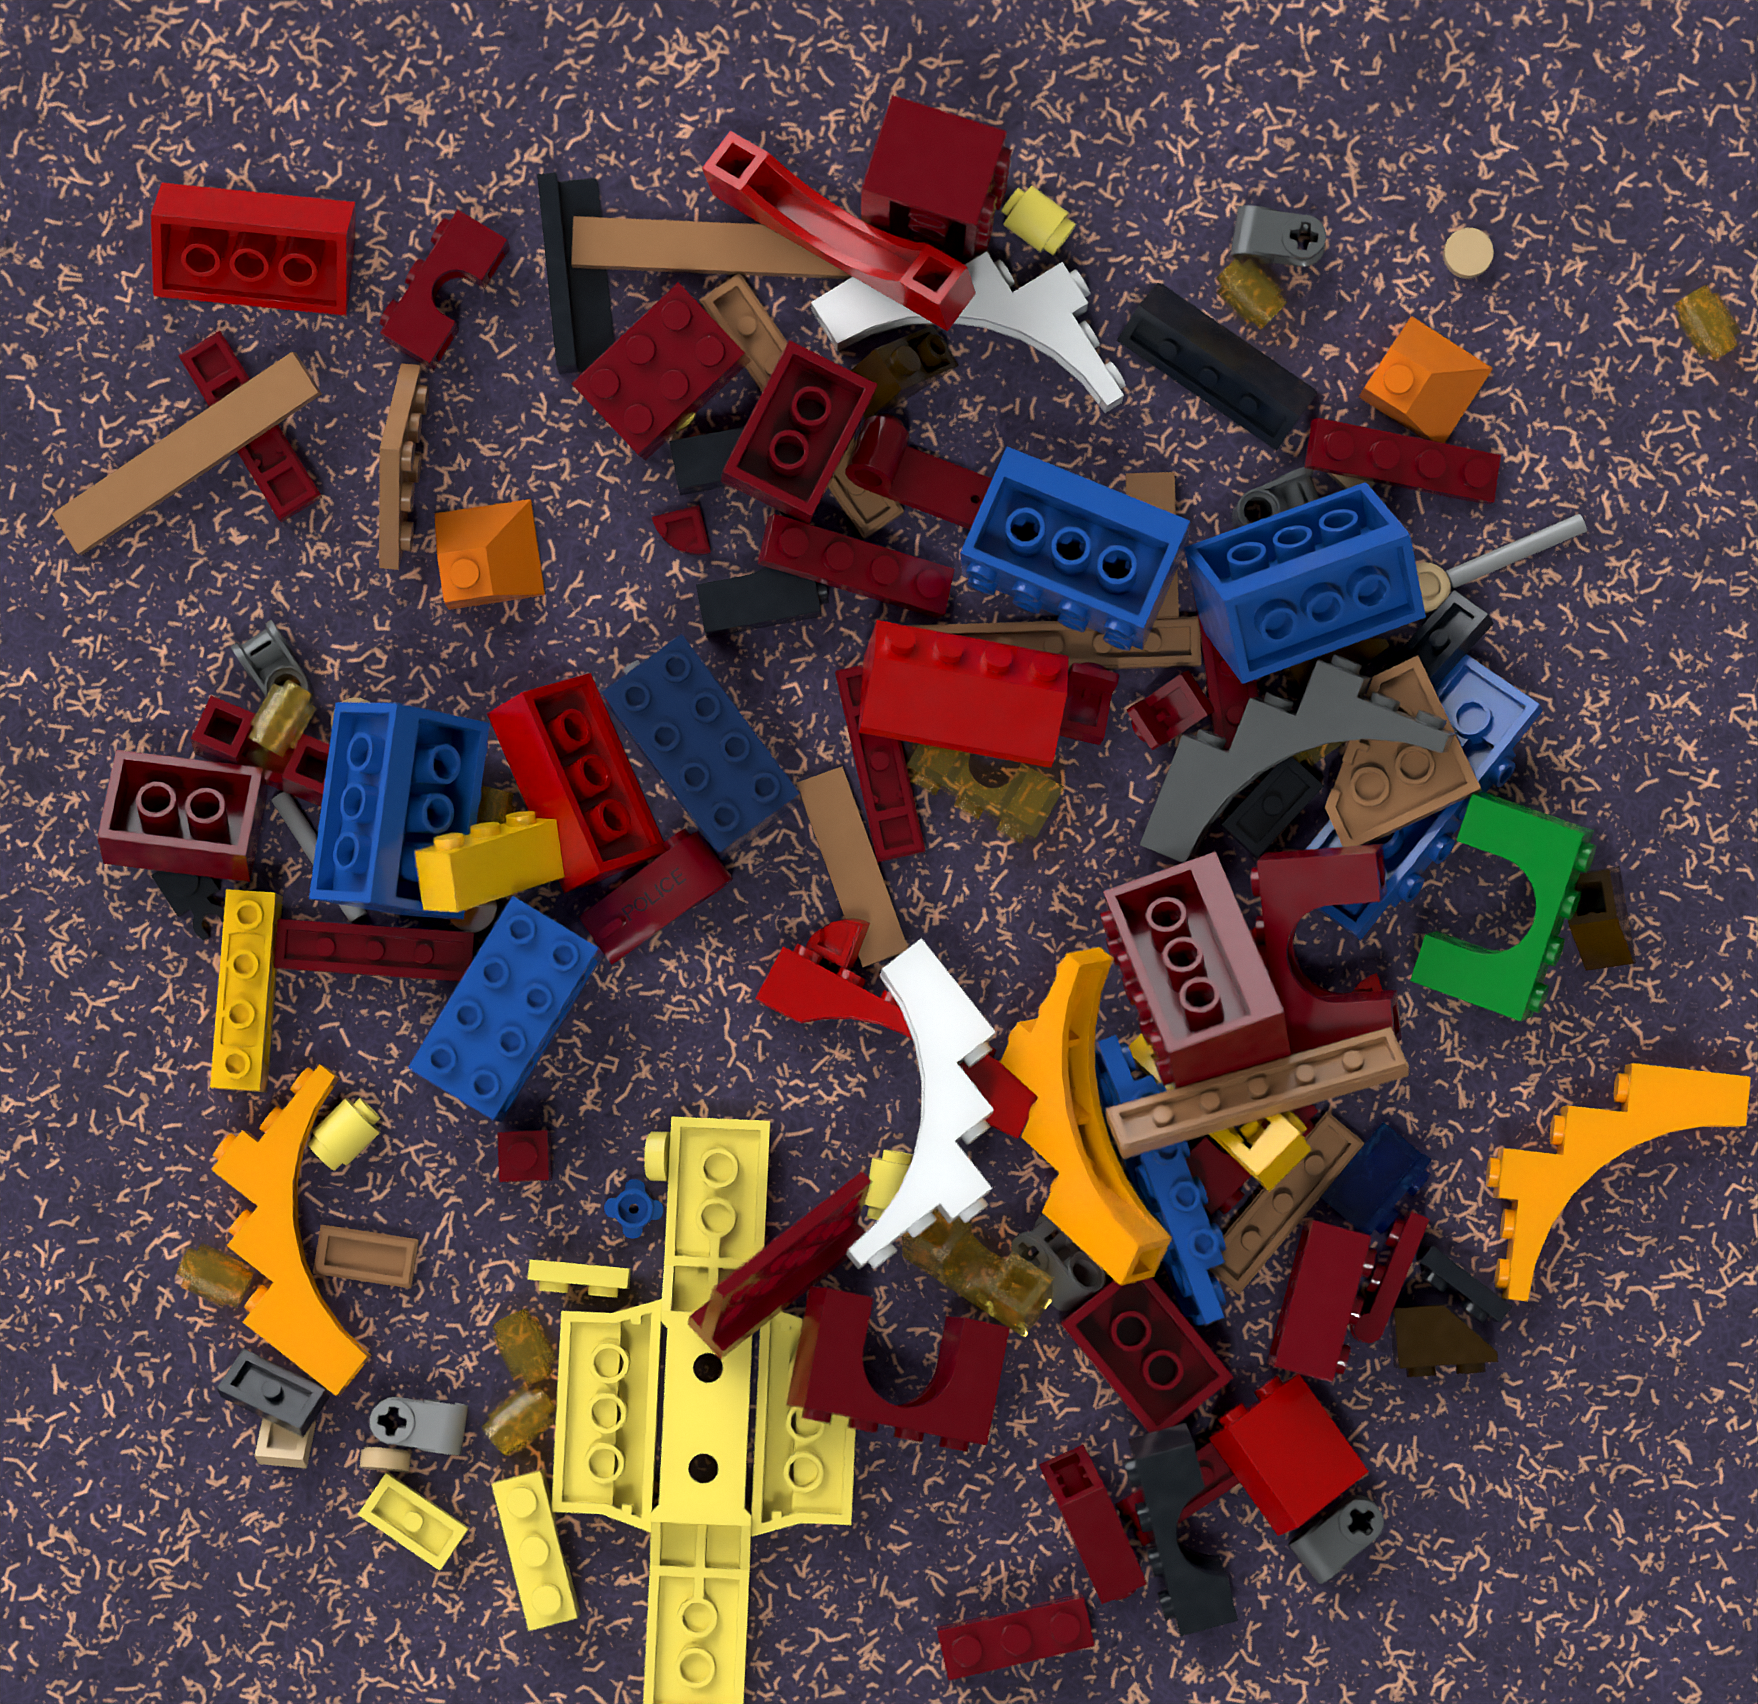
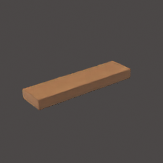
(852, 863)
(1276, 1213)

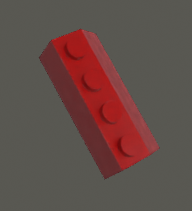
(252, 248)
(963, 693)
(579, 774)

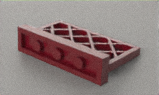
(782, 1270)

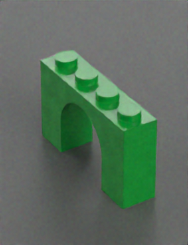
(1551, 857)

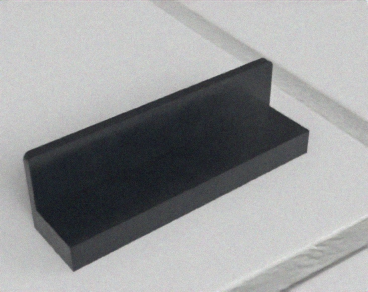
(576, 295)
(1217, 365)

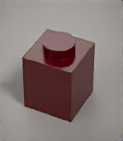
(524, 1156)

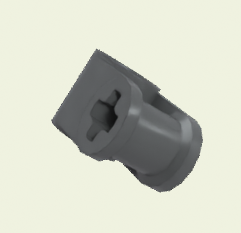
(1272, 236)
(1278, 496)
(271, 660)
(1074, 1272)
(1330, 1542)

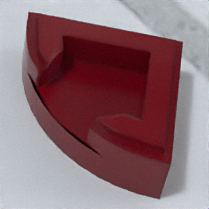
(683, 530)

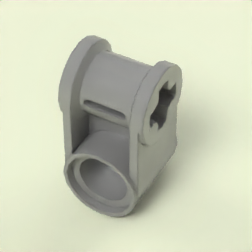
(429, 1425)

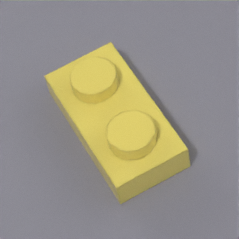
(557, 1275)
(413, 1521)

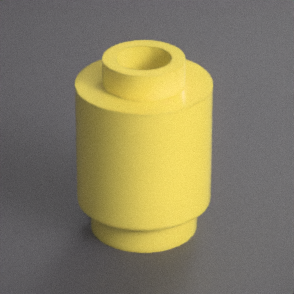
(1037, 220)
(344, 1133)
(886, 1178)

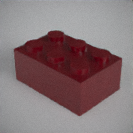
(661, 371)
(798, 432)
(182, 815)
(1321, 1301)
(1146, 1352)

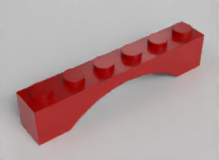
(898, 268)
(812, 993)

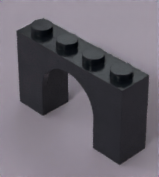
(748, 600)

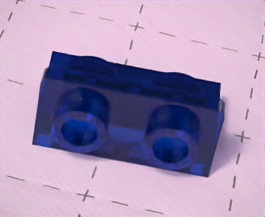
(1377, 1181)

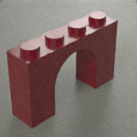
(1289, 889)
(832, 1380)

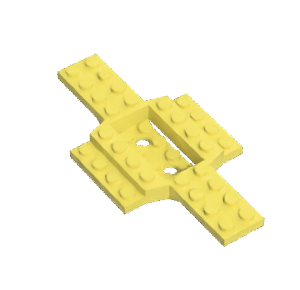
(612, 1418)

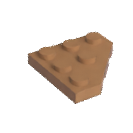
(400, 465)
(1397, 782)

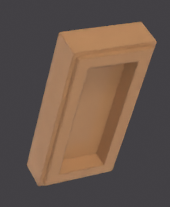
(366, 1256)

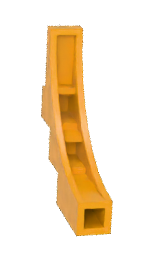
(1067, 1127)
(267, 1172)
(1541, 1184)

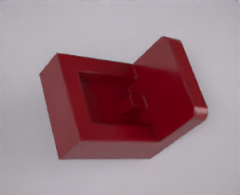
(1088, 702)
(1169, 711)

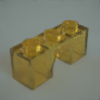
(1018, 806)
(1002, 1287)

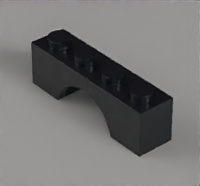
(1168, 1477)

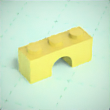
(535, 1550)

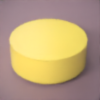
(657, 1156)

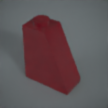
(1093, 1524)

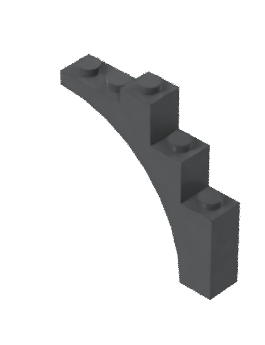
(1333, 709)

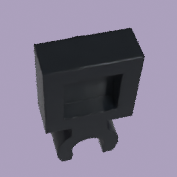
(191, 893)

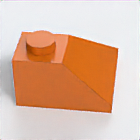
(1425, 382)
(488, 554)

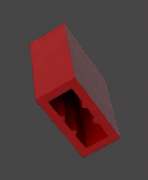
(1287, 1453)

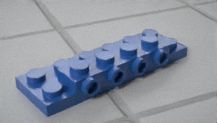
(1489, 723)
(1167, 1193)

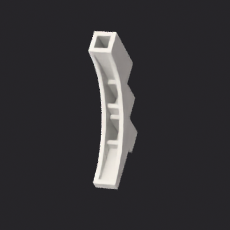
(1036, 313)
(945, 1033)

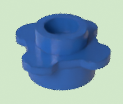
(633, 1194)

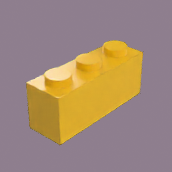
(489, 862)

